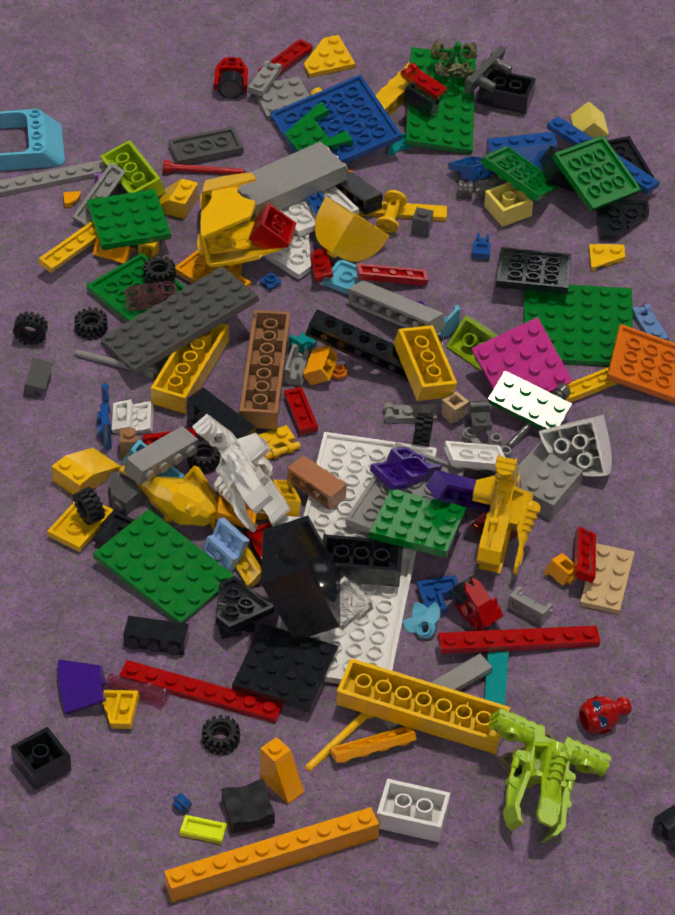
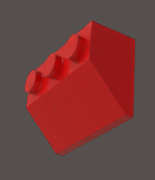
(272, 229)

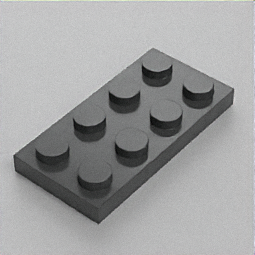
(206, 146)

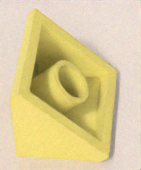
(590, 121)

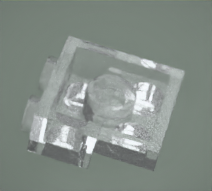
(353, 602)

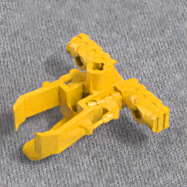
(509, 510)

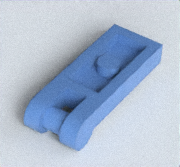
(649, 323)

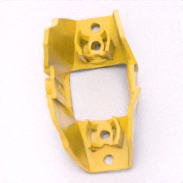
(230, 219)

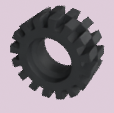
(159, 264)
(90, 315)
(33, 321)
(423, 429)
(205, 464)
(89, 505)
(224, 744)

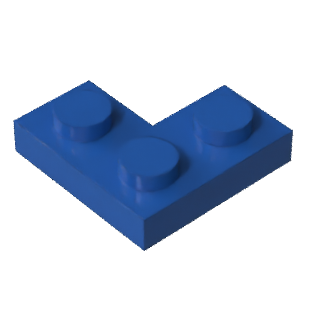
(435, 590)

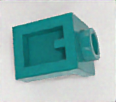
(302, 342)

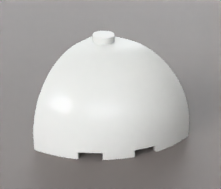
(582, 444)

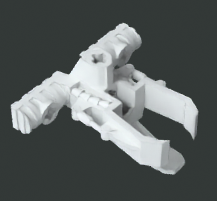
(243, 472)

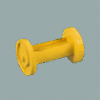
(394, 200)

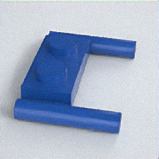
(103, 417)

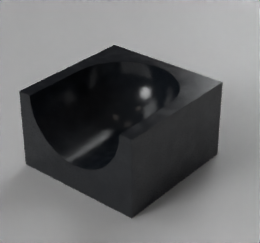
(301, 578)

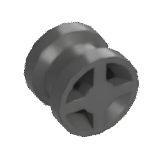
(465, 189)

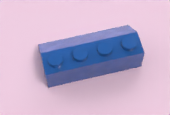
(529, 145)

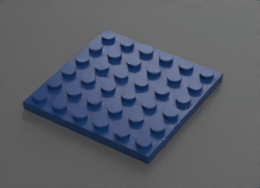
(352, 110)

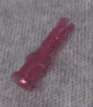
(146, 691)

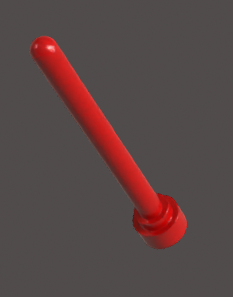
(169, 166)

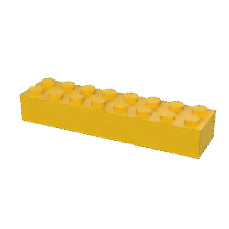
(419, 705)

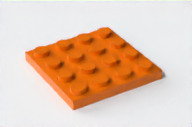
(643, 363)

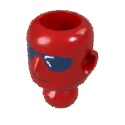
(603, 713)

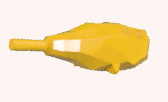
(178, 500)

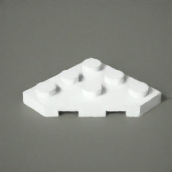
(294, 258)

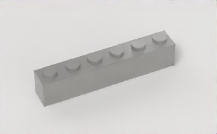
(394, 307)

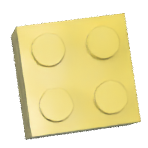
(507, 204)

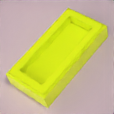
(203, 829)

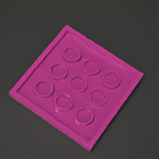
(524, 353)

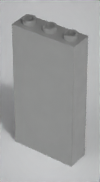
(295, 178)

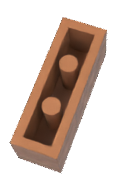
(316, 482)

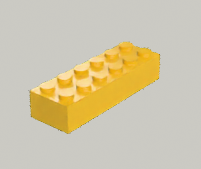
(188, 369)

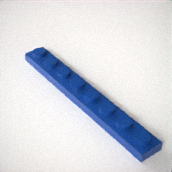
(575, 136)

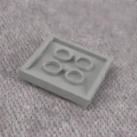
(281, 94)

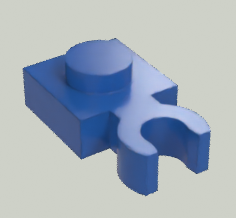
(481, 247)

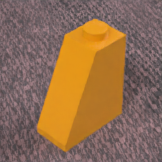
(280, 770)

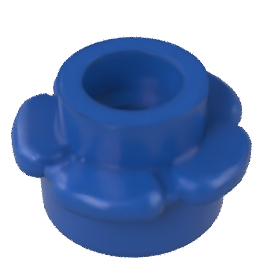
(181, 802)

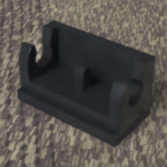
(420, 101)

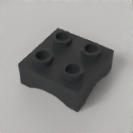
(248, 806)

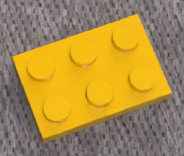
(72, 529)

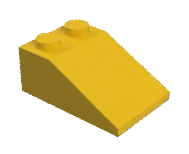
(83, 470)

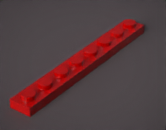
(518, 639)
(203, 691)

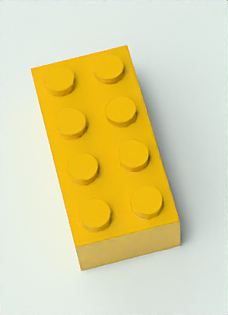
(425, 363)

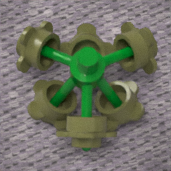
(453, 55)

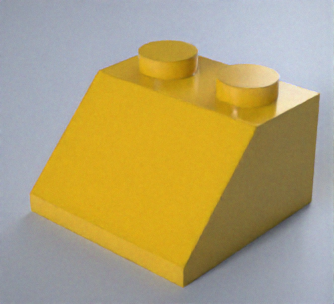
(179, 198)

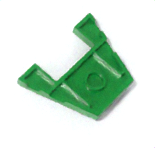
(308, 132)

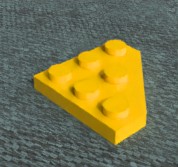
(329, 57)

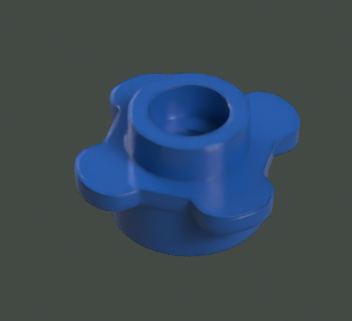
(270, 281)

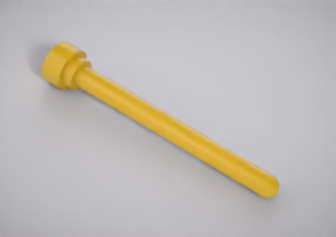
(337, 740)

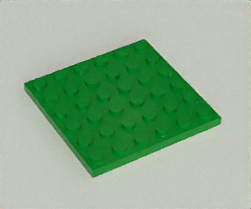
(583, 321)

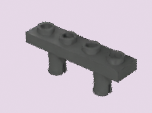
(479, 75)

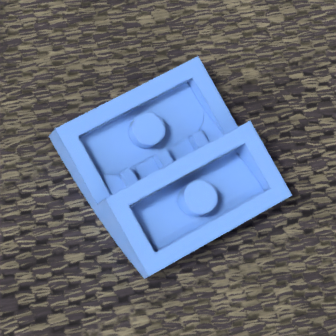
(226, 544)

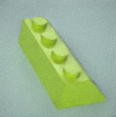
(138, 174)
(469, 335)

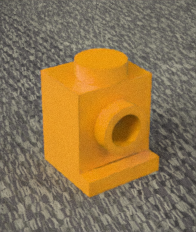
(561, 569)

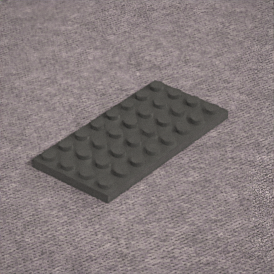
(179, 320)

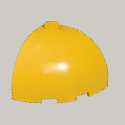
(347, 233)

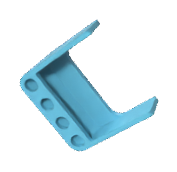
(44, 136)

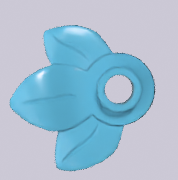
(422, 618)

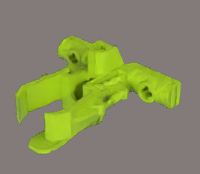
(545, 764)

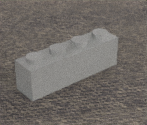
(161, 455)

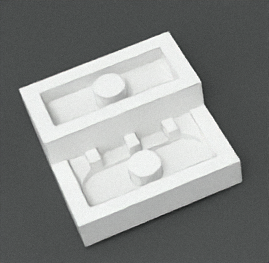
(133, 416)

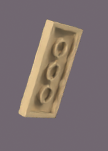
(611, 579)

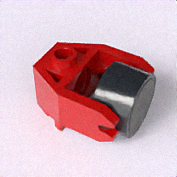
(231, 77)
(475, 604)

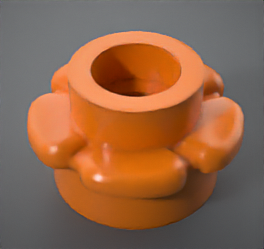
(339, 372)

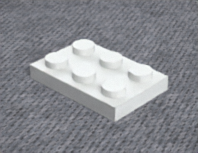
(472, 455)

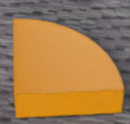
(71, 198)

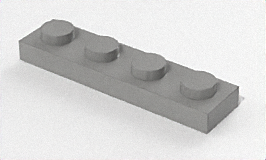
(103, 188)

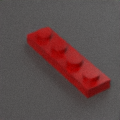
(292, 54)
(391, 274)
(585, 555)

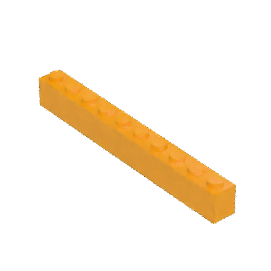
(271, 854)

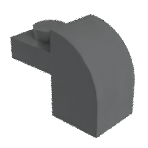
(479, 415)

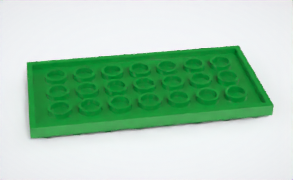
(453, 123)

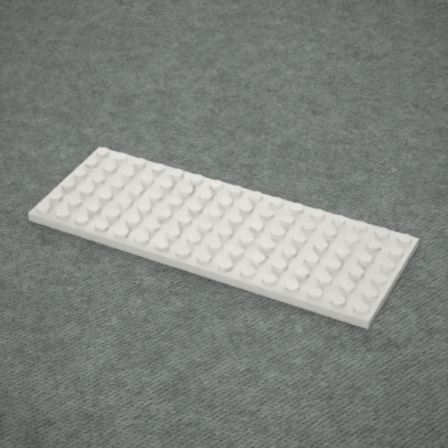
(378, 633)

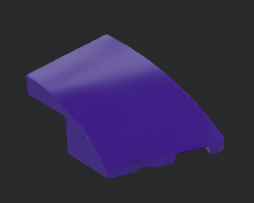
(403, 469)
(80, 685)

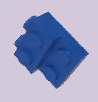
(470, 168)

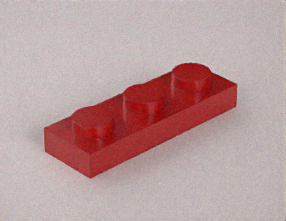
(300, 410)

